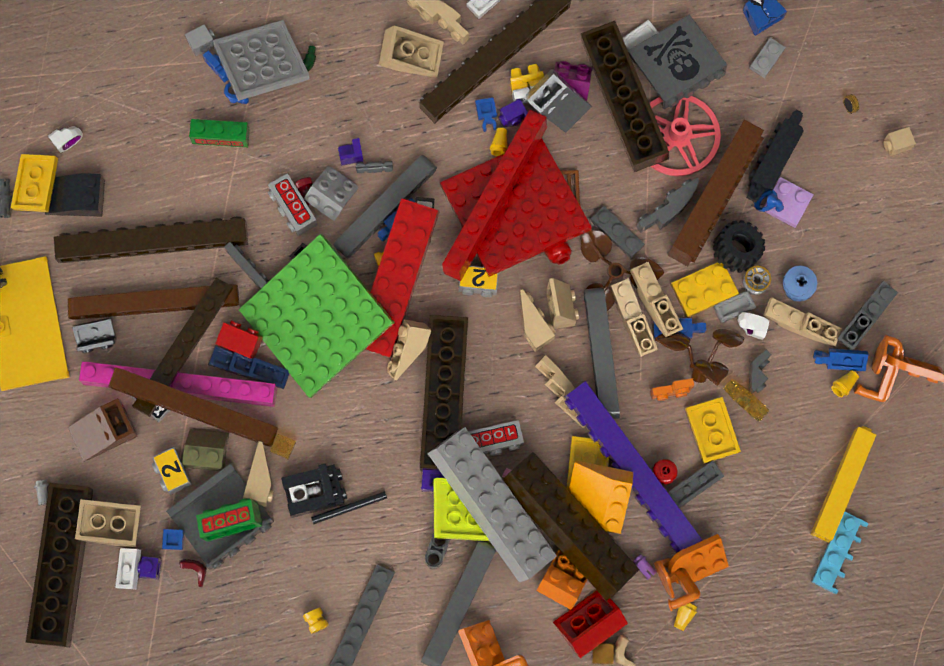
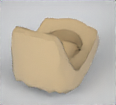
(619, 649)

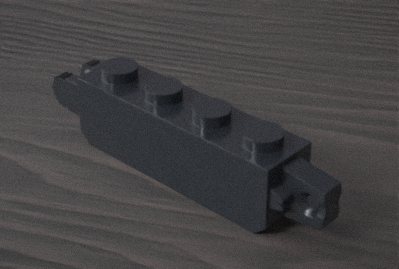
(776, 157)

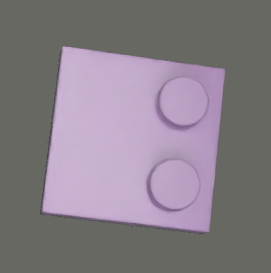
(794, 201)

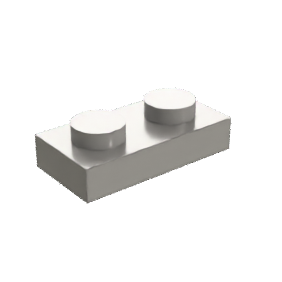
(767, 57)

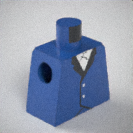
(763, 14)

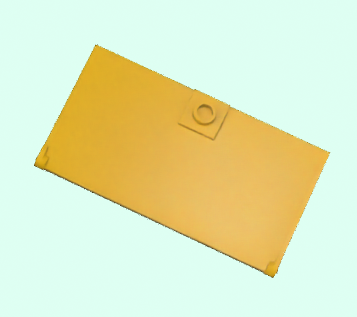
(29, 327)

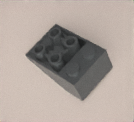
(557, 101)

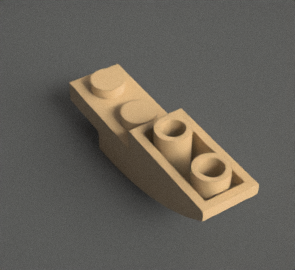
(447, 17)
(655, 302)
(632, 317)
(801, 323)

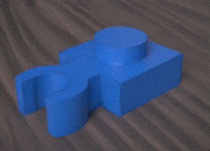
(215, 64)
(486, 111)

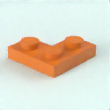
(678, 388)

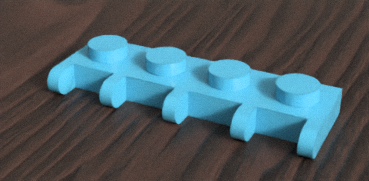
(837, 552)

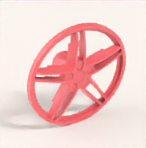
(680, 132)

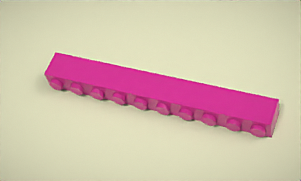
(197, 385)

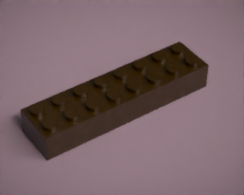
(624, 96)
(443, 383)
(570, 526)
(58, 568)

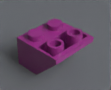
(576, 76)

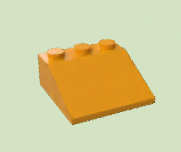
(602, 493)

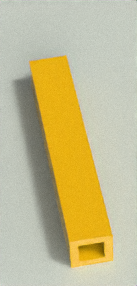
(843, 484)

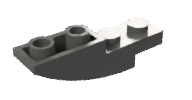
(674, 204)
(867, 315)

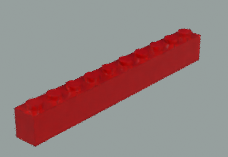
(494, 195)

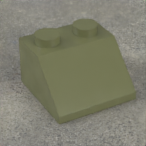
(205, 450)

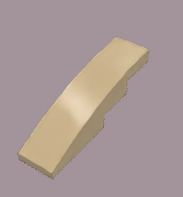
(558, 384)

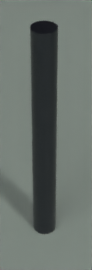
(349, 507)

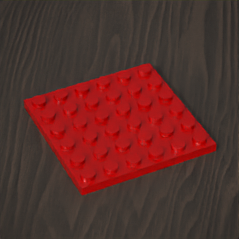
(532, 220)

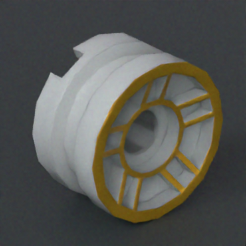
(759, 273)

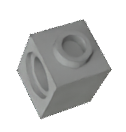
(200, 39)

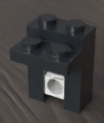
(329, 479)

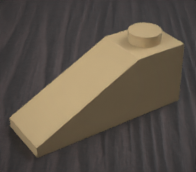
(259, 482)

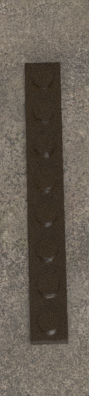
(187, 339)

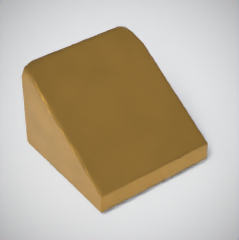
(603, 654)

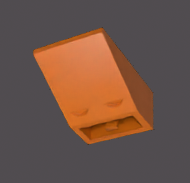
(562, 581)

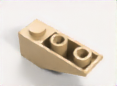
(535, 328)
(410, 344)

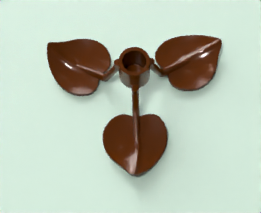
(596, 246)
(704, 369)

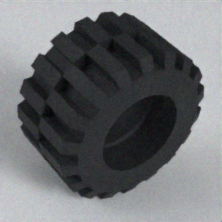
(748, 237)

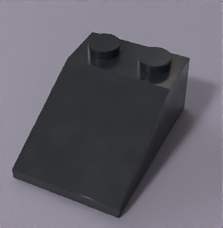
(77, 195)

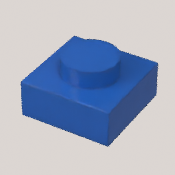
(173, 539)

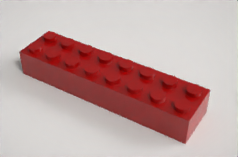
(401, 267)

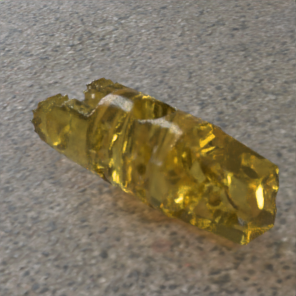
(746, 400)

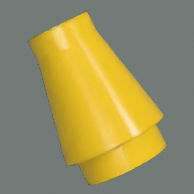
(499, 144)
(843, 385)
(685, 615)

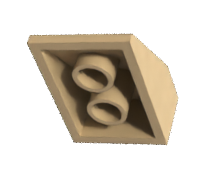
(410, 52)
(560, 304)
(108, 523)

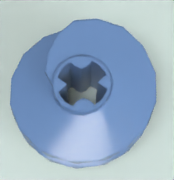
(808, 281)

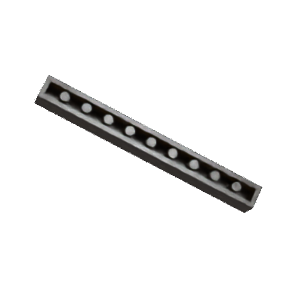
(491, 57)
(150, 240)

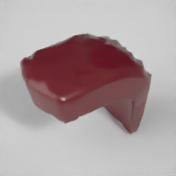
(303, 186)
(197, 566)

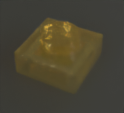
(283, 446)

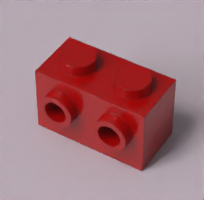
(239, 339)

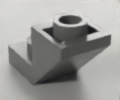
(756, 376)

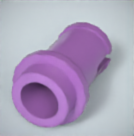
(643, 565)

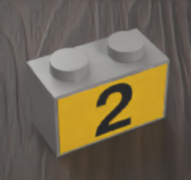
(478, 282)
(171, 471)

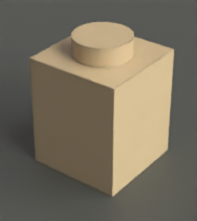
(899, 141)

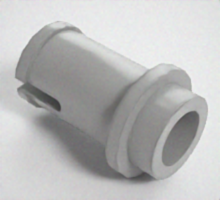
(42, 491)

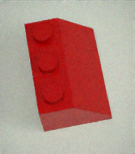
(590, 623)

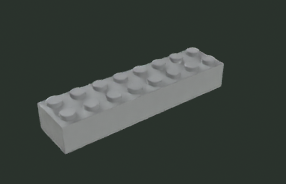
(492, 505)

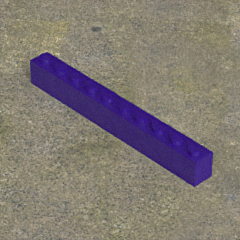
(625, 457)

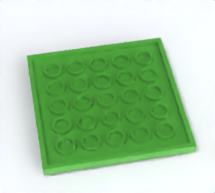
(316, 315)

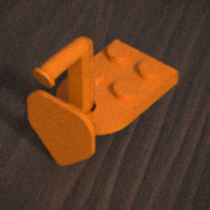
(894, 362)
(691, 566)
(484, 648)

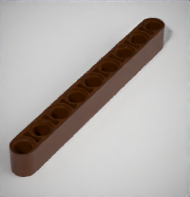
(142, 302)
(192, 407)

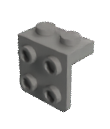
(330, 193)

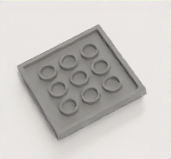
(260, 60)

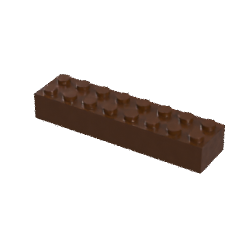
(716, 193)

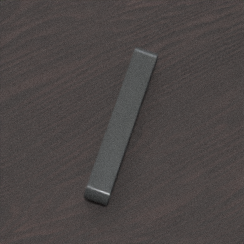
(384, 206)
(601, 350)
(459, 604)

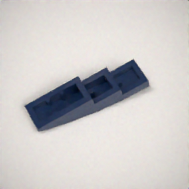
(248, 367)

